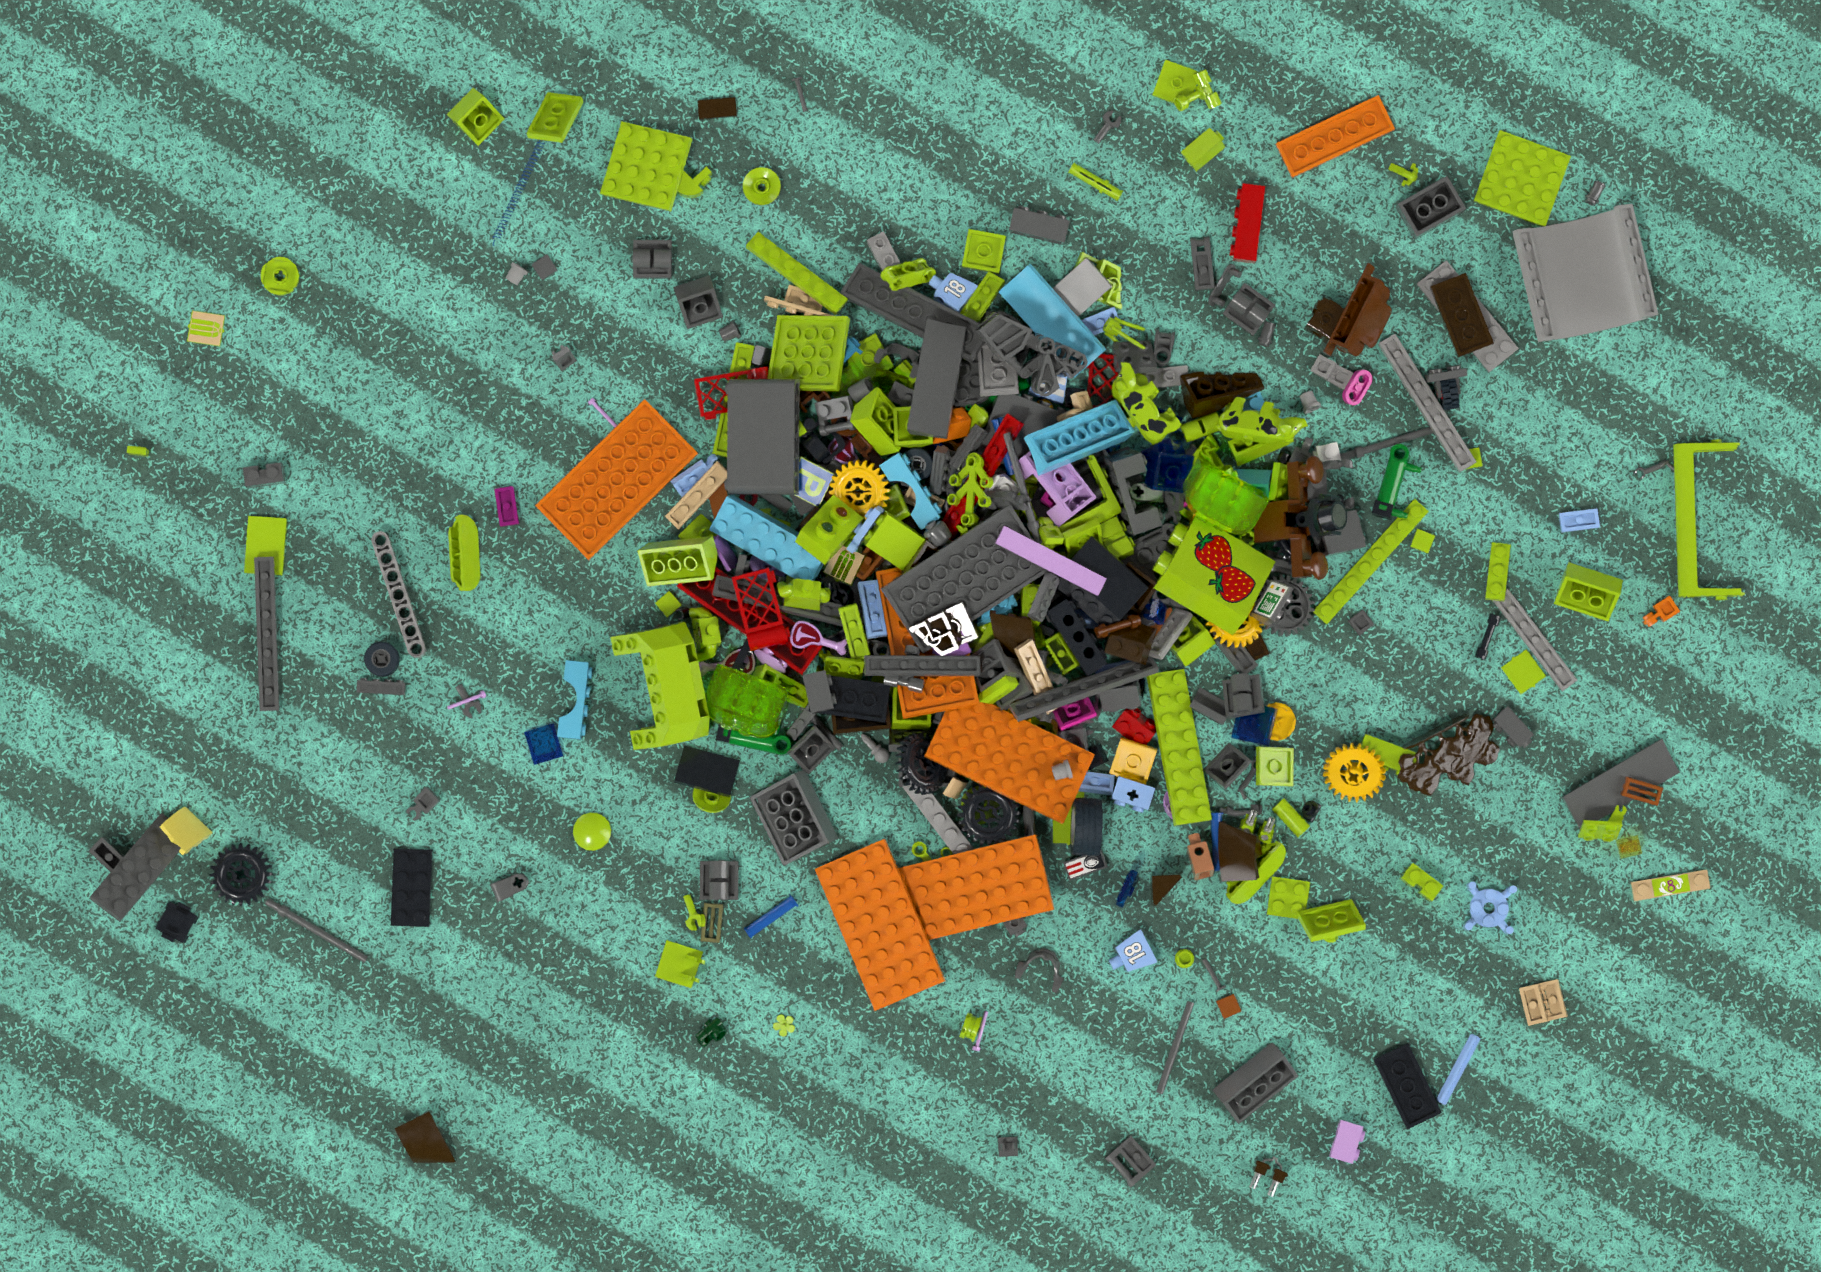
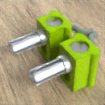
(1265, 831)

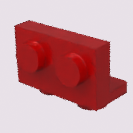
(1135, 726)

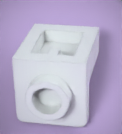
(1327, 452)
(1003, 483)

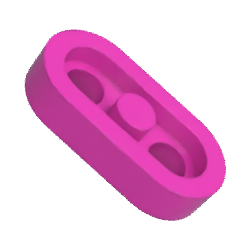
(1357, 388)

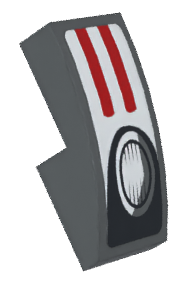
(1084, 865)

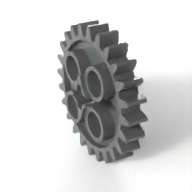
(1287, 623)

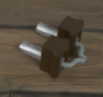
(1261, 1168)

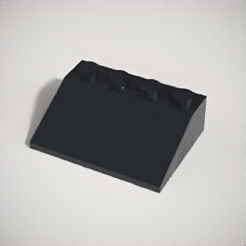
(1119, 591)

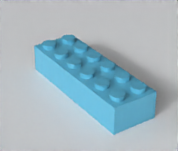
(764, 538)

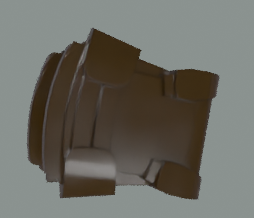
(1324, 319)

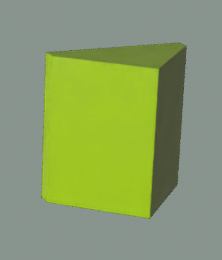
(901, 435)

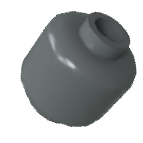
(937, 533)

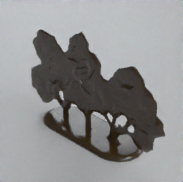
(1454, 755)

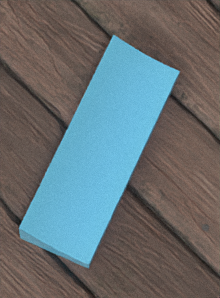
(1049, 314)
(1078, 437)

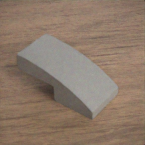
(1331, 372)

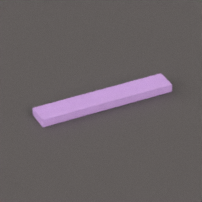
(1050, 560)

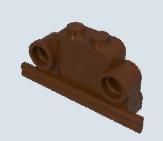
(1362, 317)

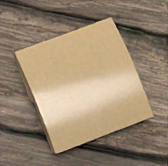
(1534, 1003)

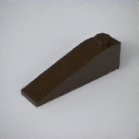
(1211, 392)

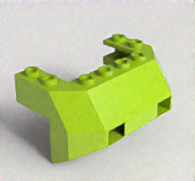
(672, 684)

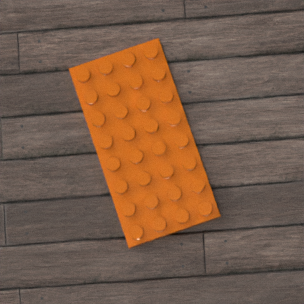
(616, 479)
(939, 692)
(1010, 757)
(979, 887)
(880, 924)

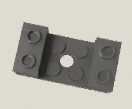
(1123, 465)

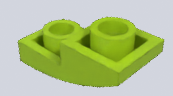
(978, 416)

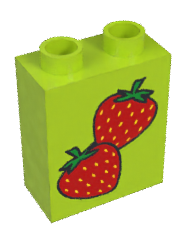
(1212, 573)

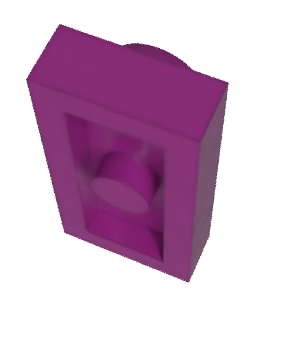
(506, 506)

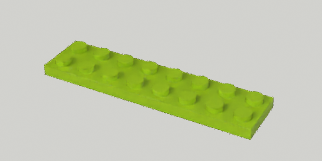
(1179, 747)

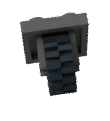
(1447, 385)

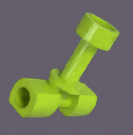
(1202, 91)

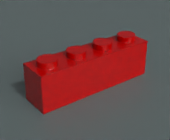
(1248, 223)

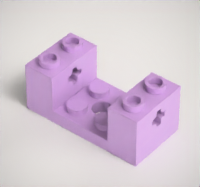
(1069, 495)

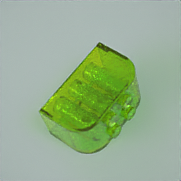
(1223, 498)
(745, 702)

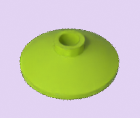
(761, 176)
(702, 801)

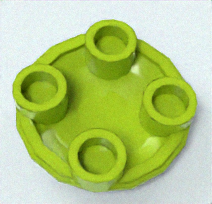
(592, 831)

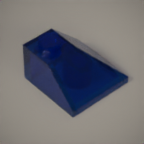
(1168, 471)

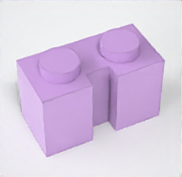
(1346, 1142)

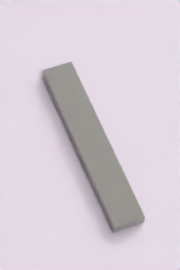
(1536, 641)

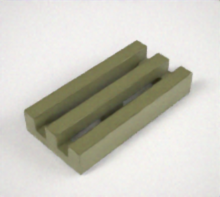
(710, 939)

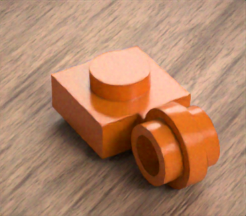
(1664, 609)

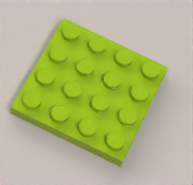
(646, 166)
(1522, 178)
(810, 350)

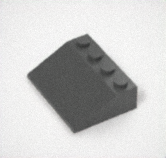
(793, 817)

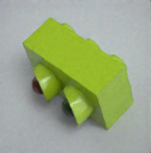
(829, 529)

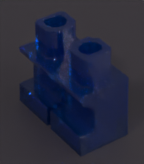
(1166, 445)

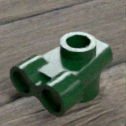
(712, 1029)

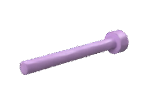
(592, 402)
(481, 694)
(976, 1047)

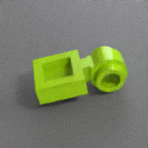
(1049, 533)

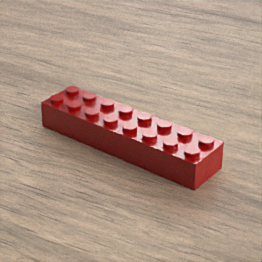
(729, 611)

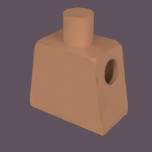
(1201, 865)

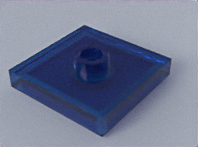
(1255, 727)
(1127, 889)

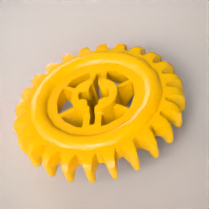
(868, 474)
(1241, 635)
(1354, 784)

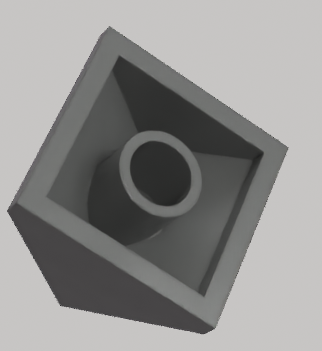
(811, 750)
(1227, 766)

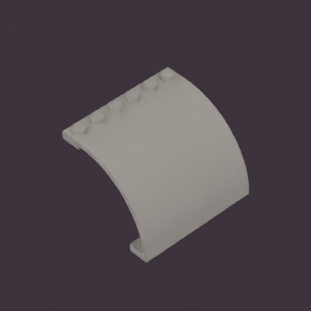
(1585, 274)

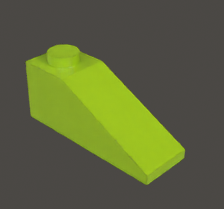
(797, 691)

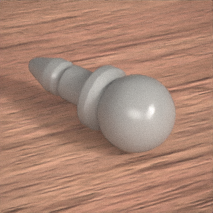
(880, 754)

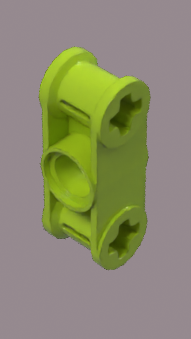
(908, 274)

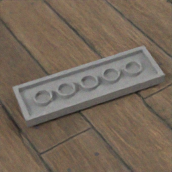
(1489, 356)

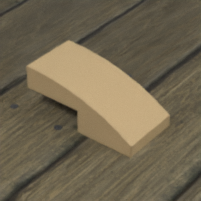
(955, 787)

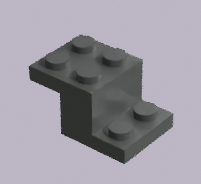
(995, 666)

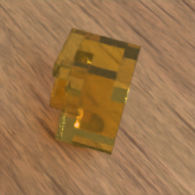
(1629, 847)

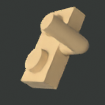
(1080, 402)

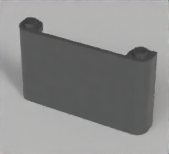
(763, 436)

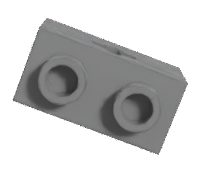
(882, 251)

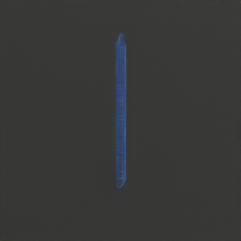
(518, 191)

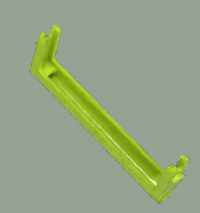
(1102, 511)
(1687, 522)

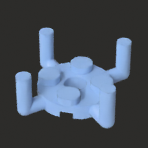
(1500, 911)

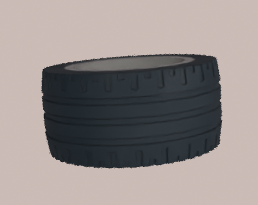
(1086, 827)

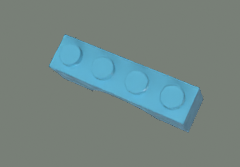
(898, 469)
(572, 725)

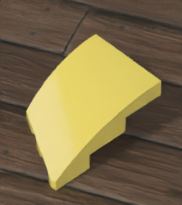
(185, 830)

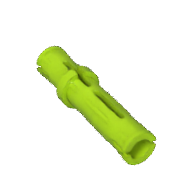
(1076, 170)

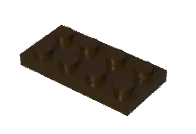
(1461, 315)

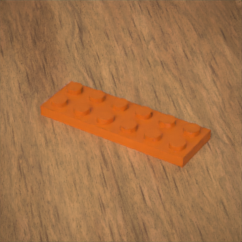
(1335, 136)

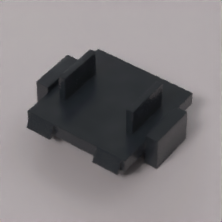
(176, 922)

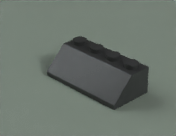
(1255, 1083)

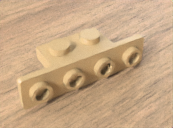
(797, 301)

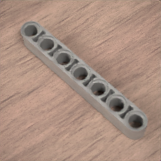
(394, 586)

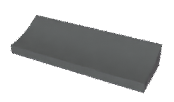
(936, 379)
(1602, 794)

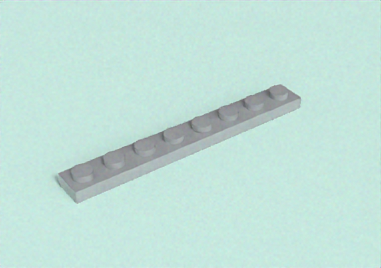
(1427, 403)

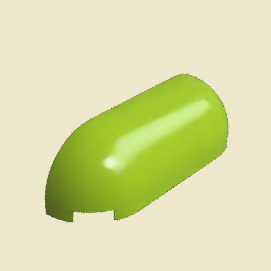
(464, 553)
(1268, 863)

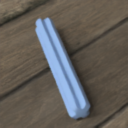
(1458, 1069)

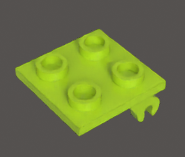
(841, 666)
(1603, 830)
(679, 964)

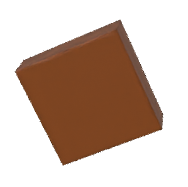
(1228, 1006)

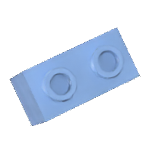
(1126, 786)

